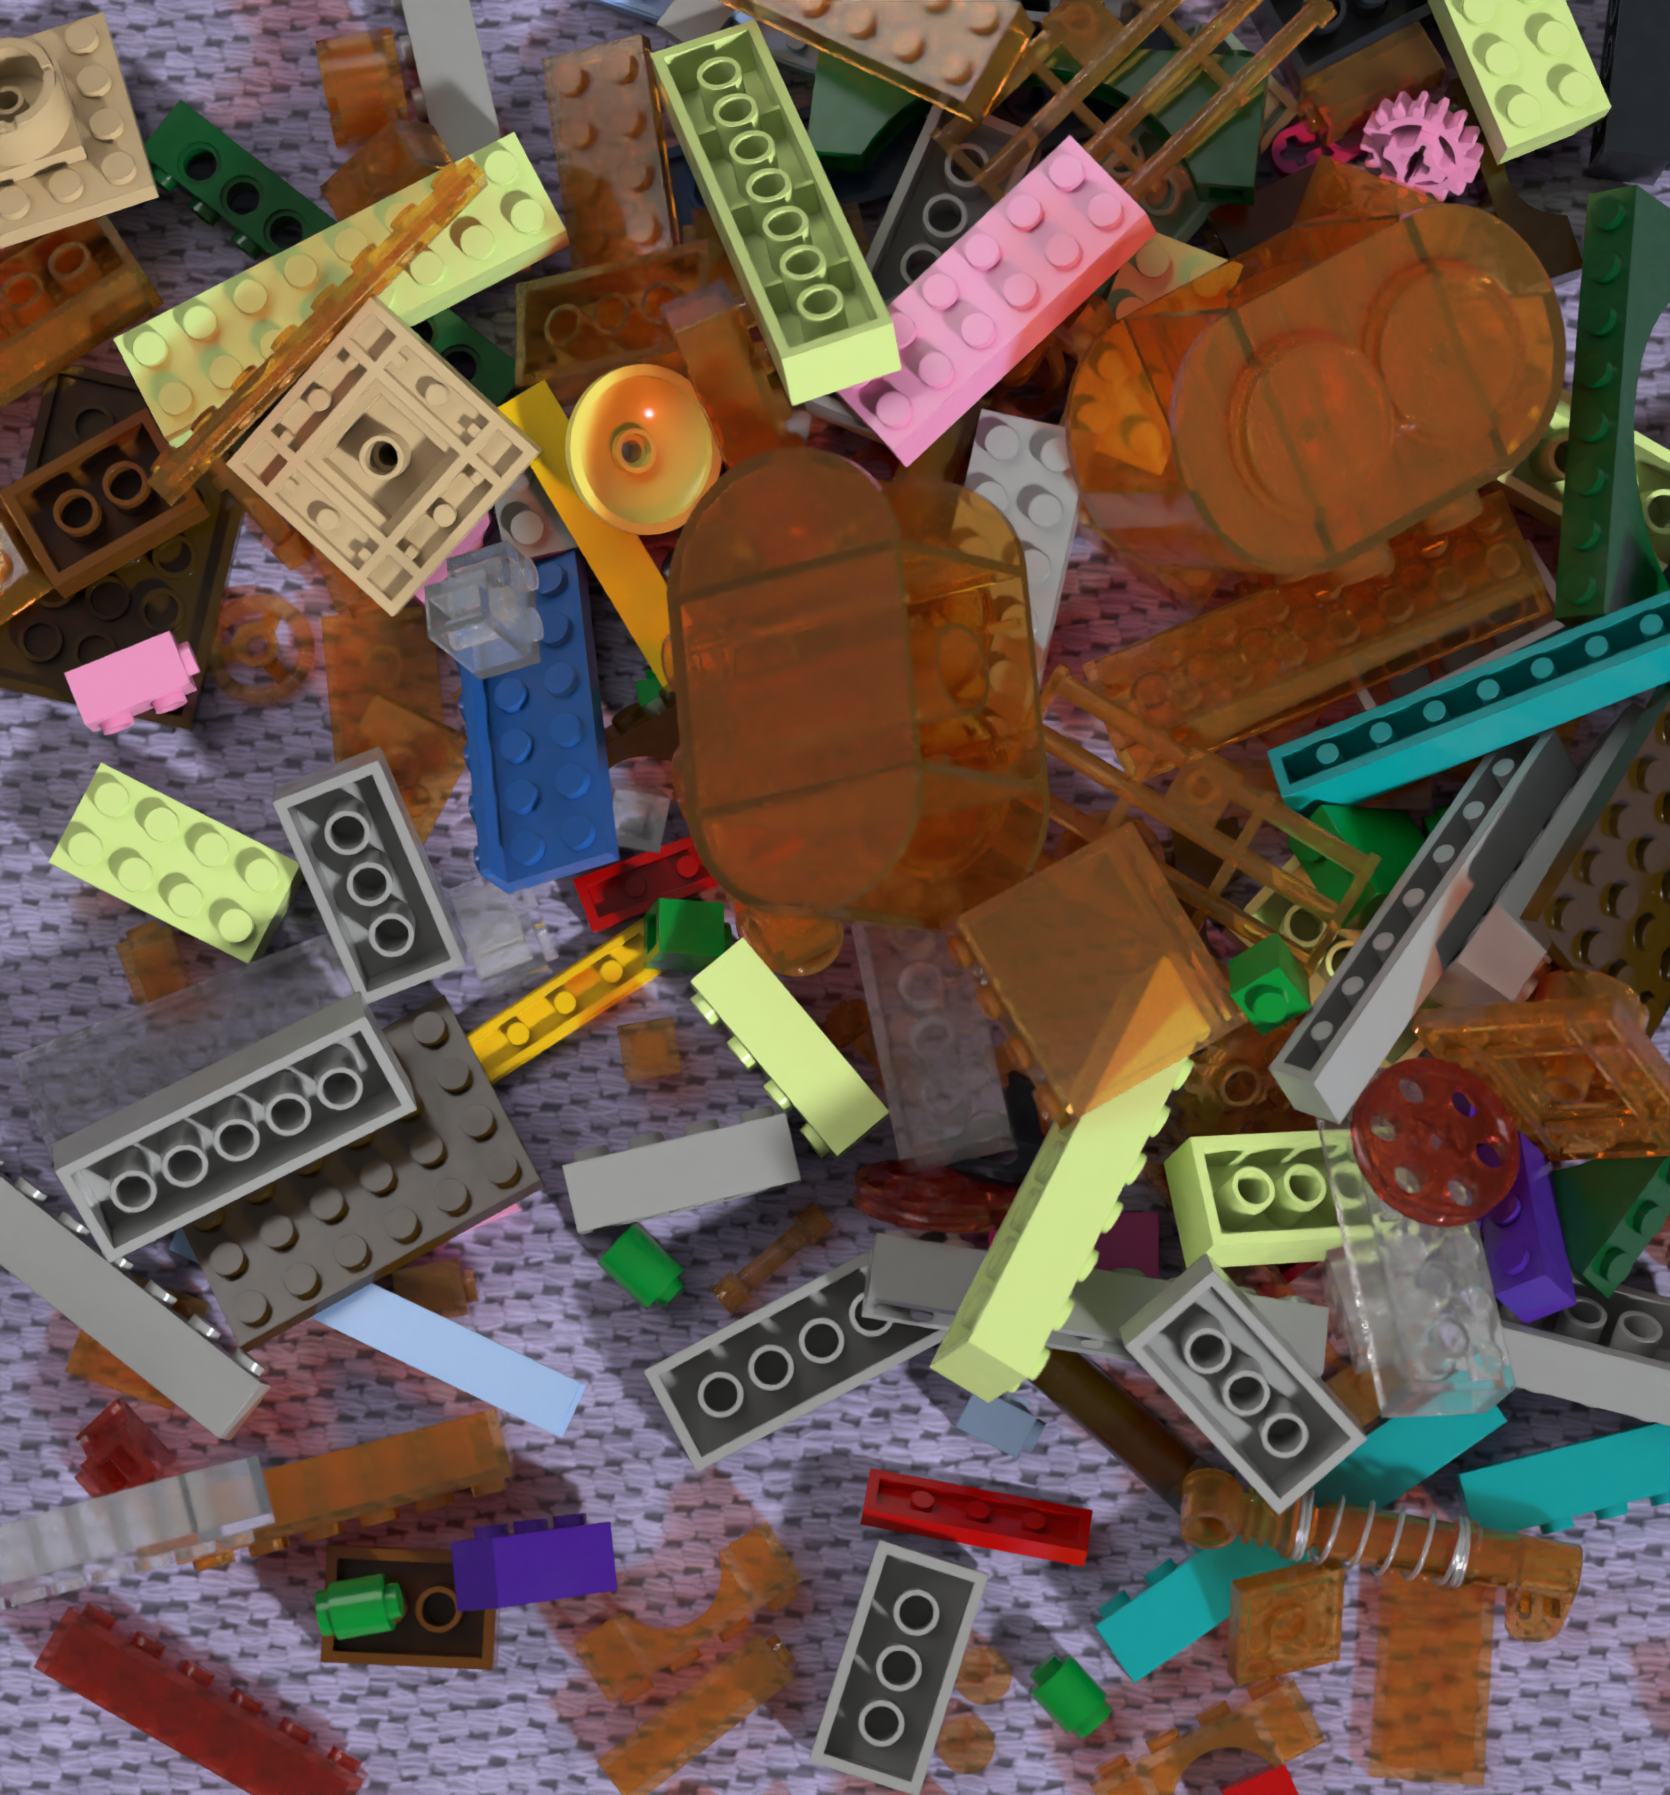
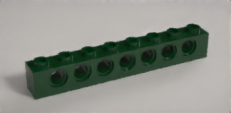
(189, 137)

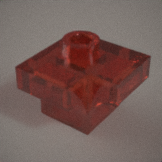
(120, 1452)

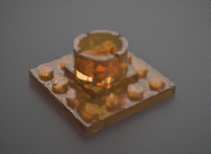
(1565, 1065)

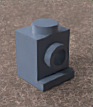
(1002, 1423)

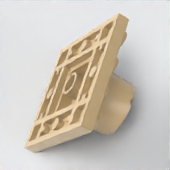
(66, 132)
(330, 467)

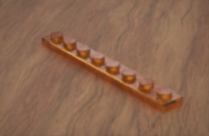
(300, 346)

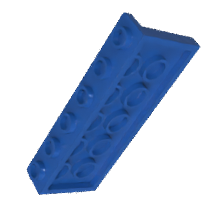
(542, 747)

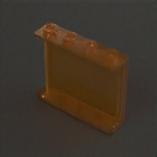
(1093, 975)

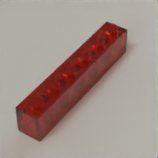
(190, 1712)

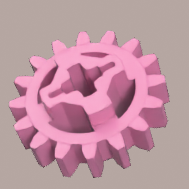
(1402, 127)

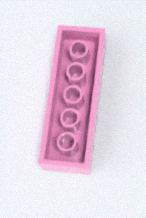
(999, 296)

